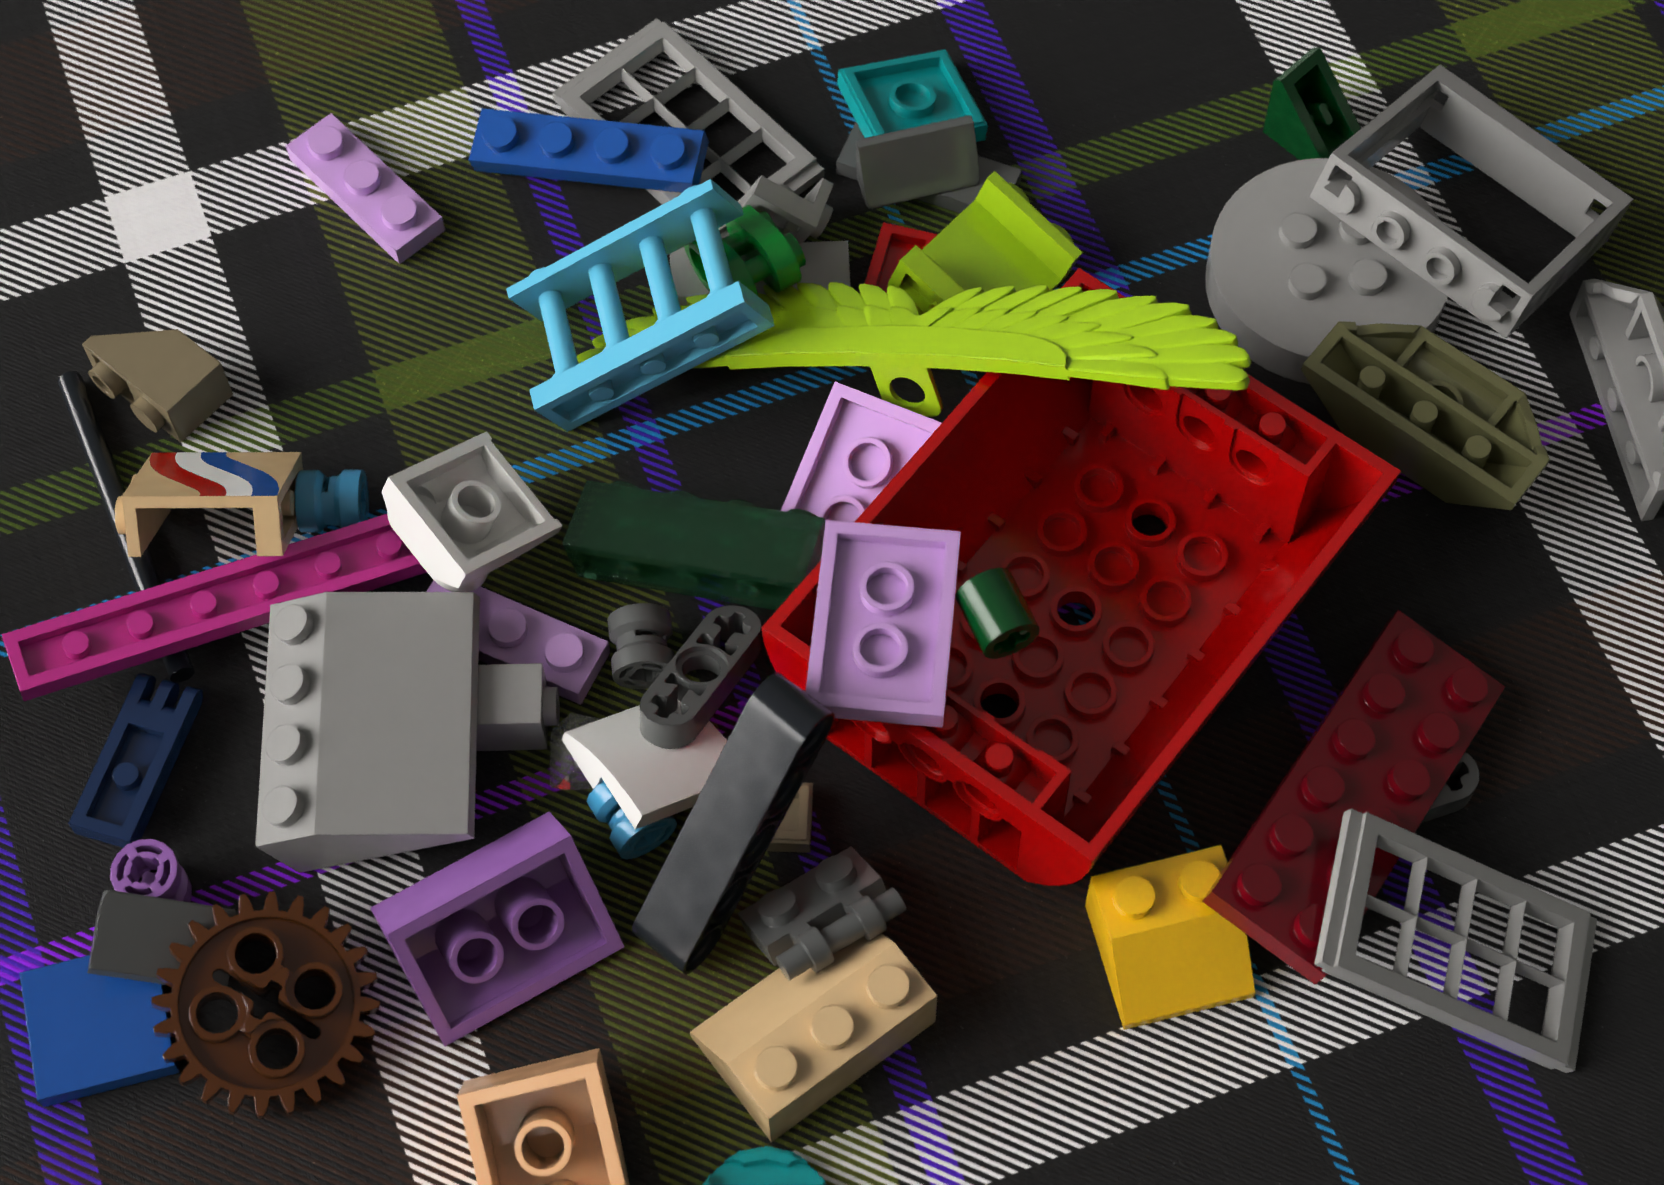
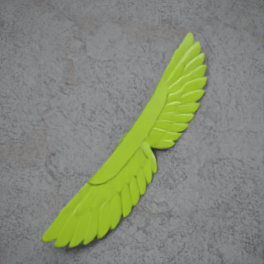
(990, 331)

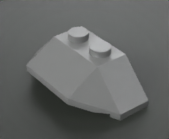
(1624, 353)

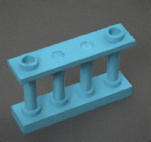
(676, 339)

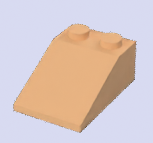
(544, 1124)

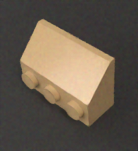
(810, 1037)

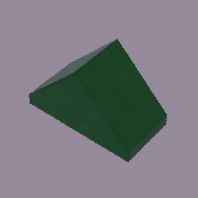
(1309, 109)

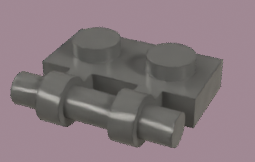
(821, 913)

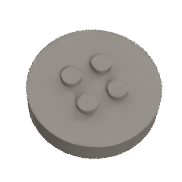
(1292, 270)

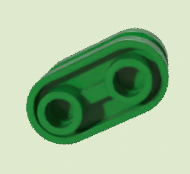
(756, 253)

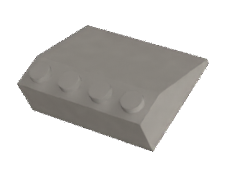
(368, 726)

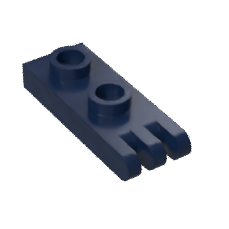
(135, 762)

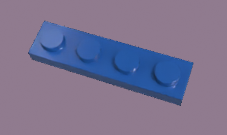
(588, 150)

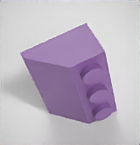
(498, 927)

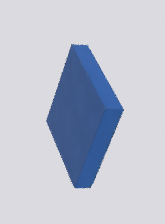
(91, 1031)

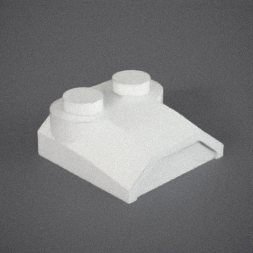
(466, 513)

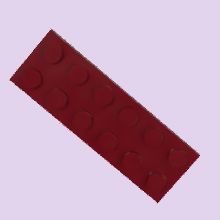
(1375, 752)

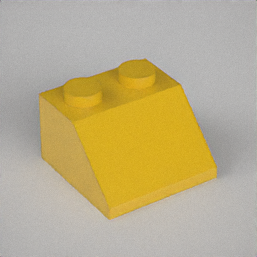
(1164, 944)

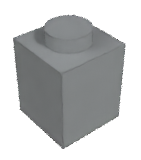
(515, 707)

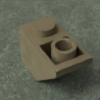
(162, 376)

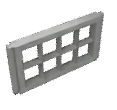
(641, 48)
(1571, 959)

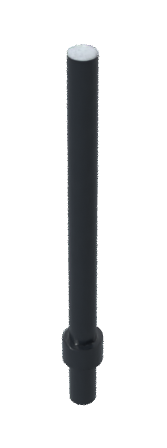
(110, 487)

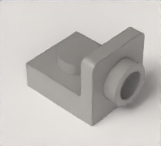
(789, 211)

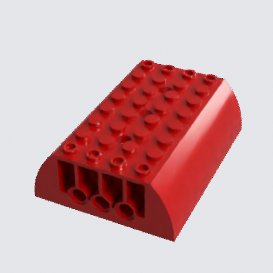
(1049, 489)

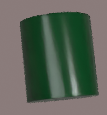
(997, 613)

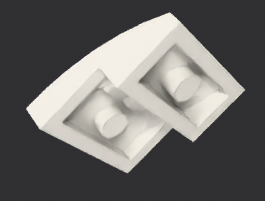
(642, 776)

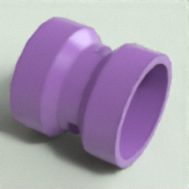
(138, 860)

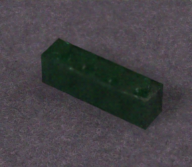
(692, 544)

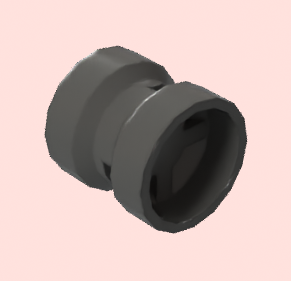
(640, 642)

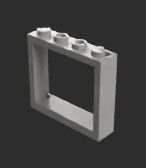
(1505, 152)

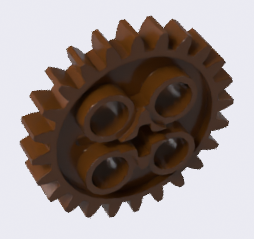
(230, 1058)

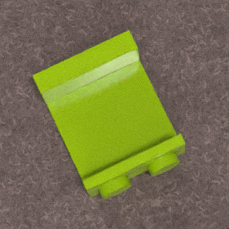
(989, 246)

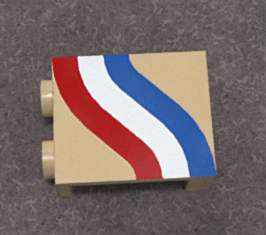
(212, 481)

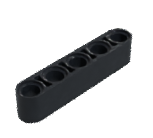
(733, 822)

